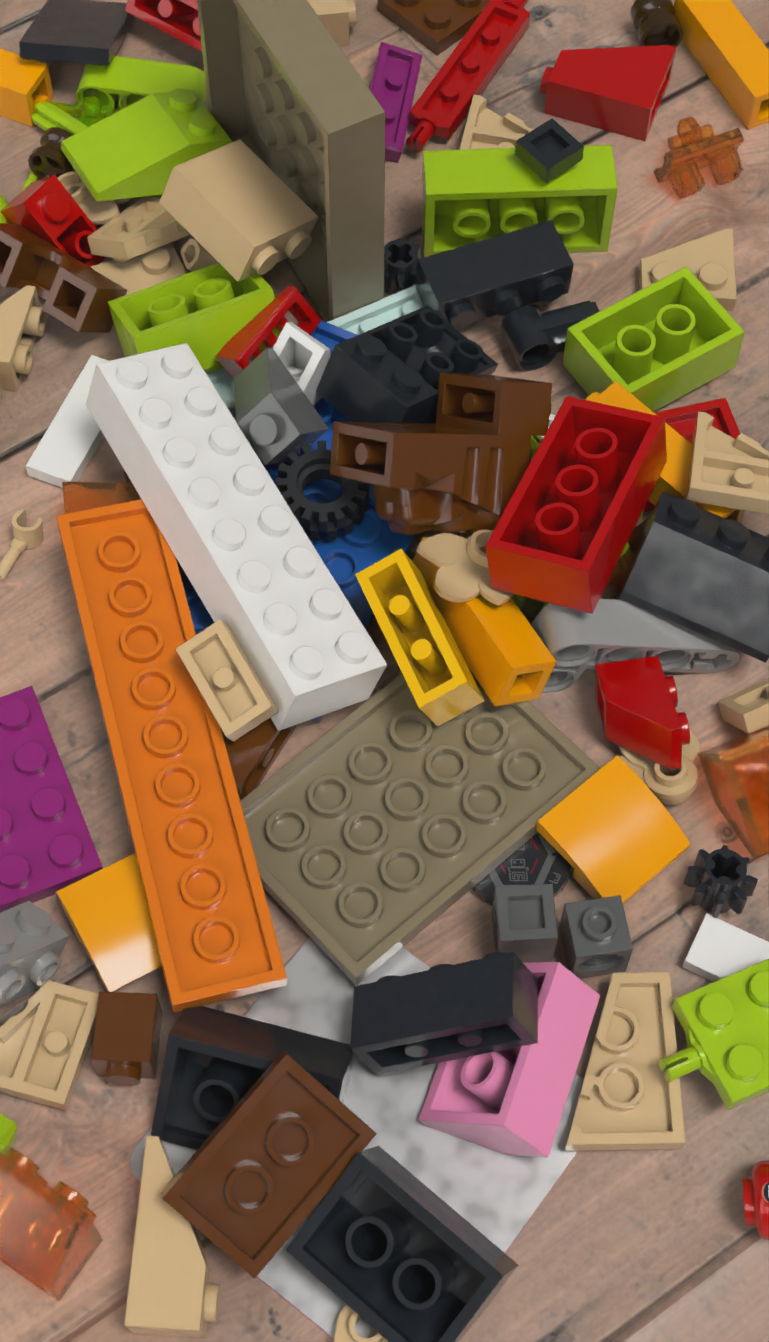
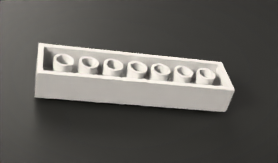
(234, 532)

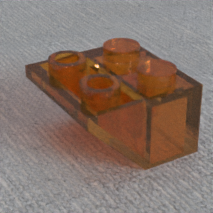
(43, 1230)

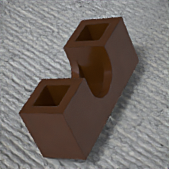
(71, 288)

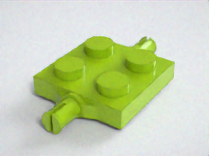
(726, 1035)

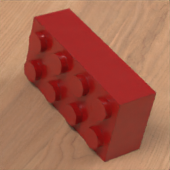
(577, 504)

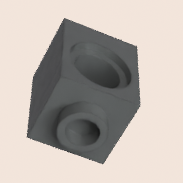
(525, 921)
(595, 937)

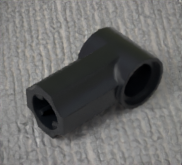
(540, 336)

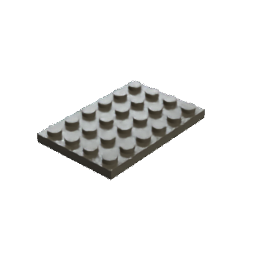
(403, 817)

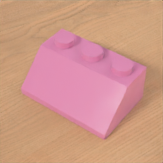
(518, 1094)

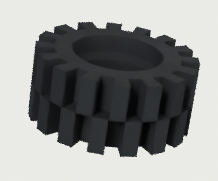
(321, 516)

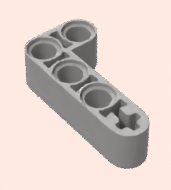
(623, 633)

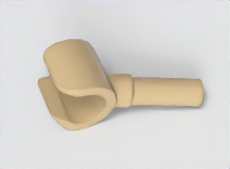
(23, 539)

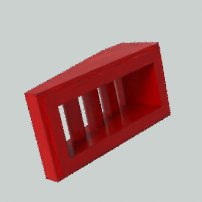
(246, 342)

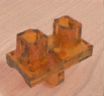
(698, 148)

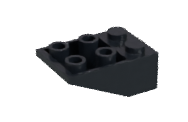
(397, 367)

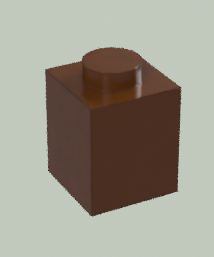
(126, 1037)

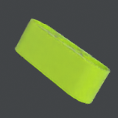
(132, 79)

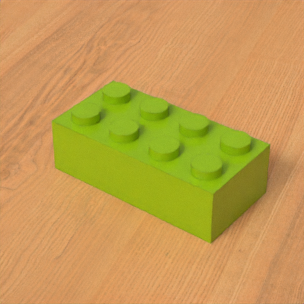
(493, 192)

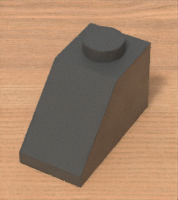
(274, 409)

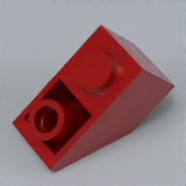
(54, 216)
(640, 710)

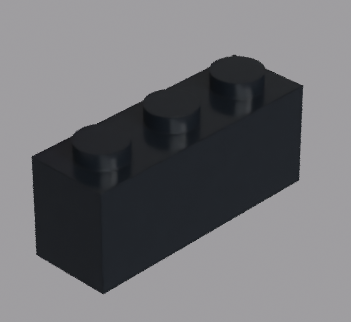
(495, 275)
(445, 1013)

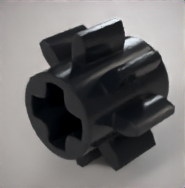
(400, 265)
(720, 881)

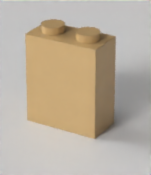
(239, 210)

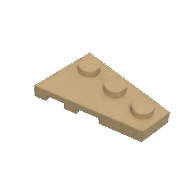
(624, 1092)

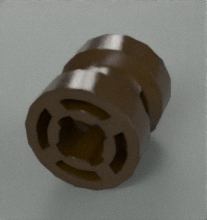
(656, 22)

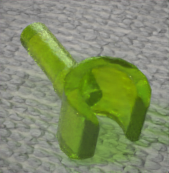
(88, 112)

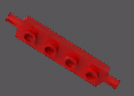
(467, 71)

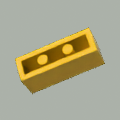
(419, 638)

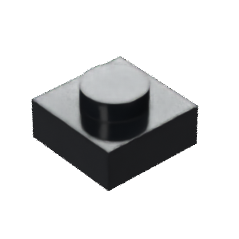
(549, 150)

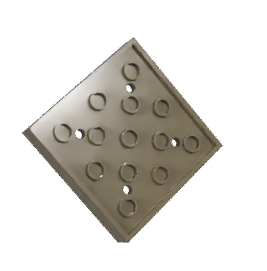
(316, 125)

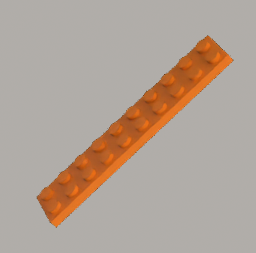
(169, 761)

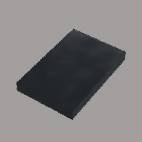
(76, 32)

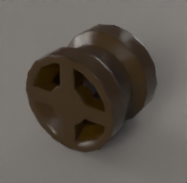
(49, 157)

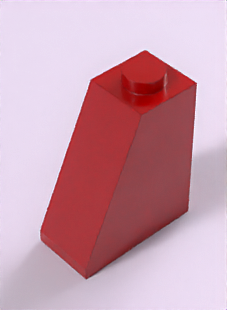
(609, 87)

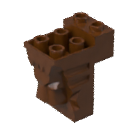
(449, 471)

